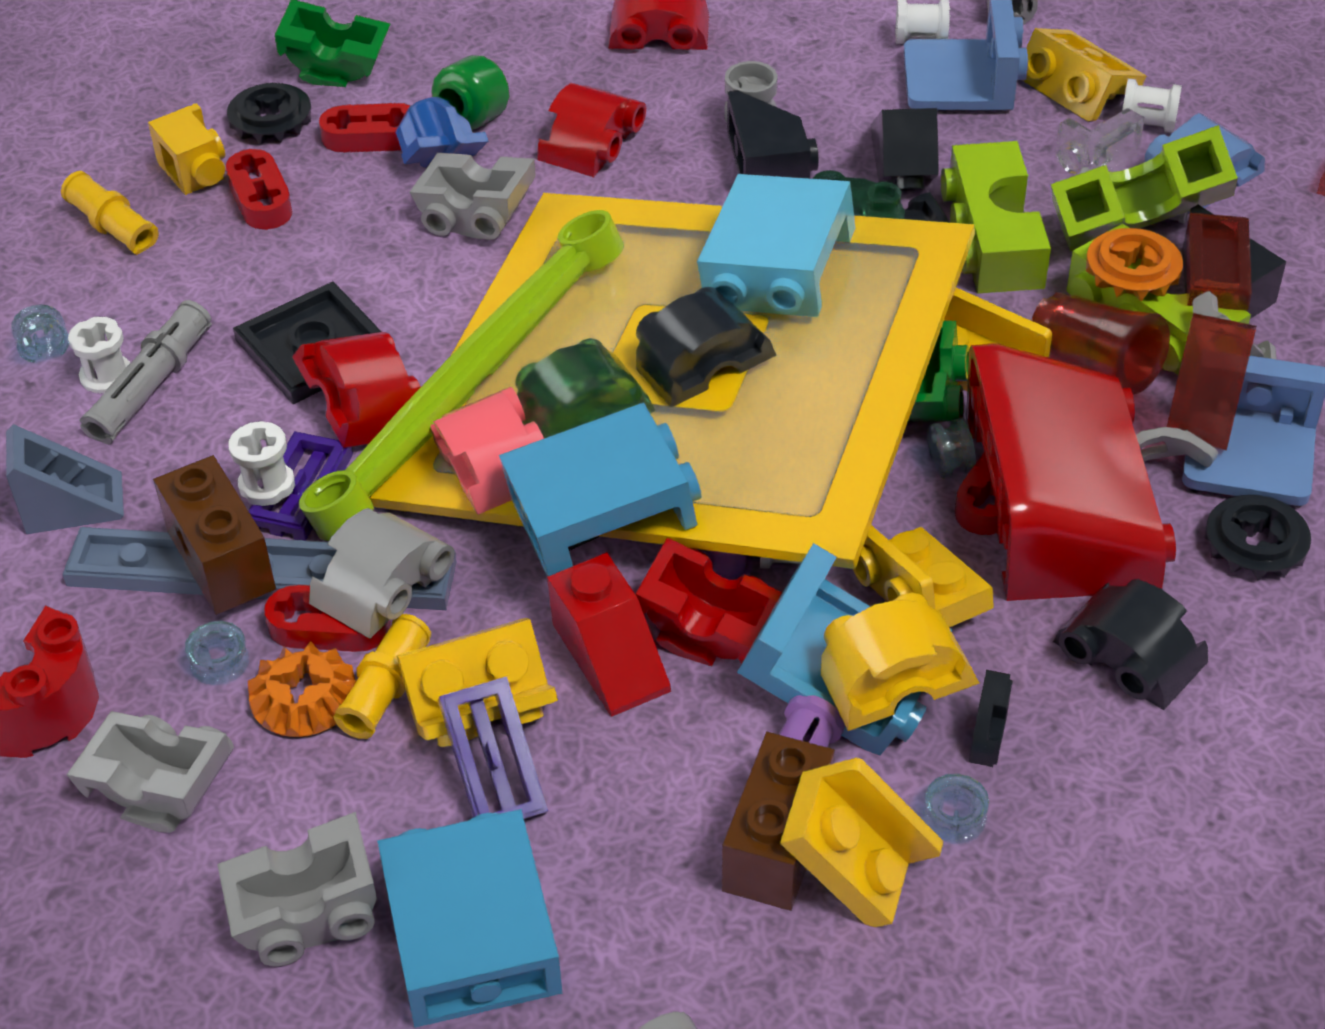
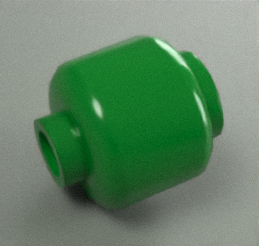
(474, 88)

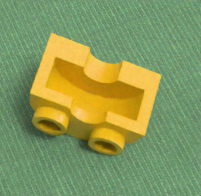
(888, 655)

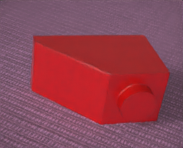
(607, 634)

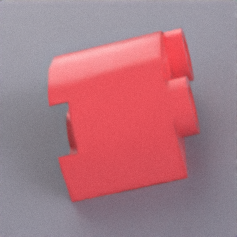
(475, 438)

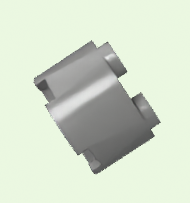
(471, 199)
(375, 570)
(151, 768)
(302, 894)

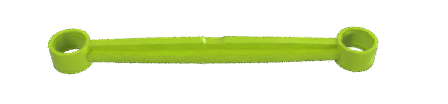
(587, 245)

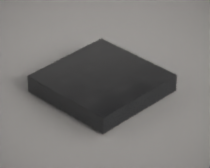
(313, 317)

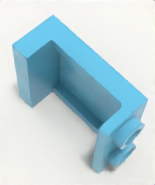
(776, 242)

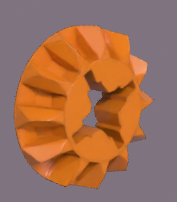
(1119, 248)
(274, 703)

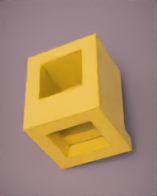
(188, 149)

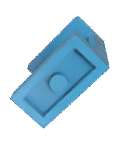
(597, 482)
(791, 643)
(469, 917)

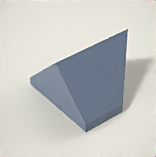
(58, 485)

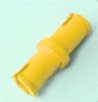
(109, 212)
(380, 677)

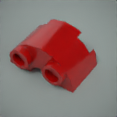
(677, 22)
(589, 128)
(360, 382)
(700, 610)
(50, 694)

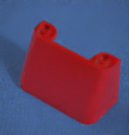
(1064, 475)

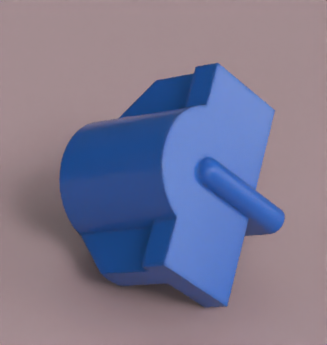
(435, 128)

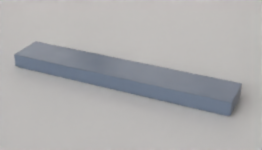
(153, 564)

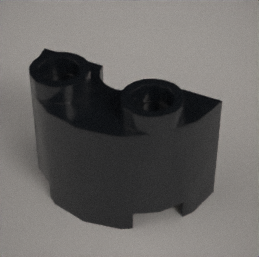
(695, 339)
(1140, 637)

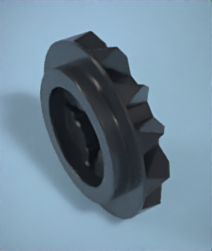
(269, 98)
(1248, 515)

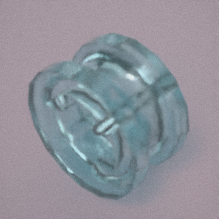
(35, 319)
(951, 447)
(215, 635)
(956, 788)

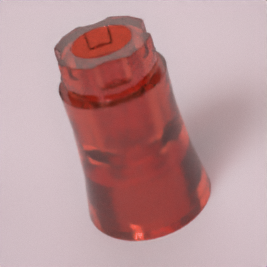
(1106, 338)

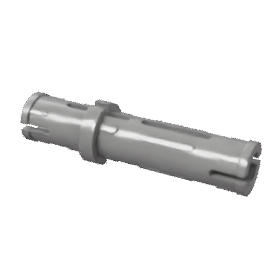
(159, 355)

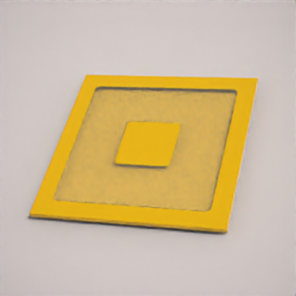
(777, 451)

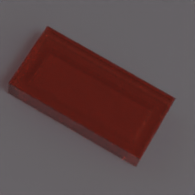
(1219, 259)
(1211, 378)

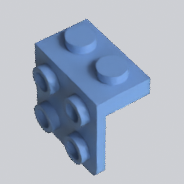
(969, 71)
(1270, 435)

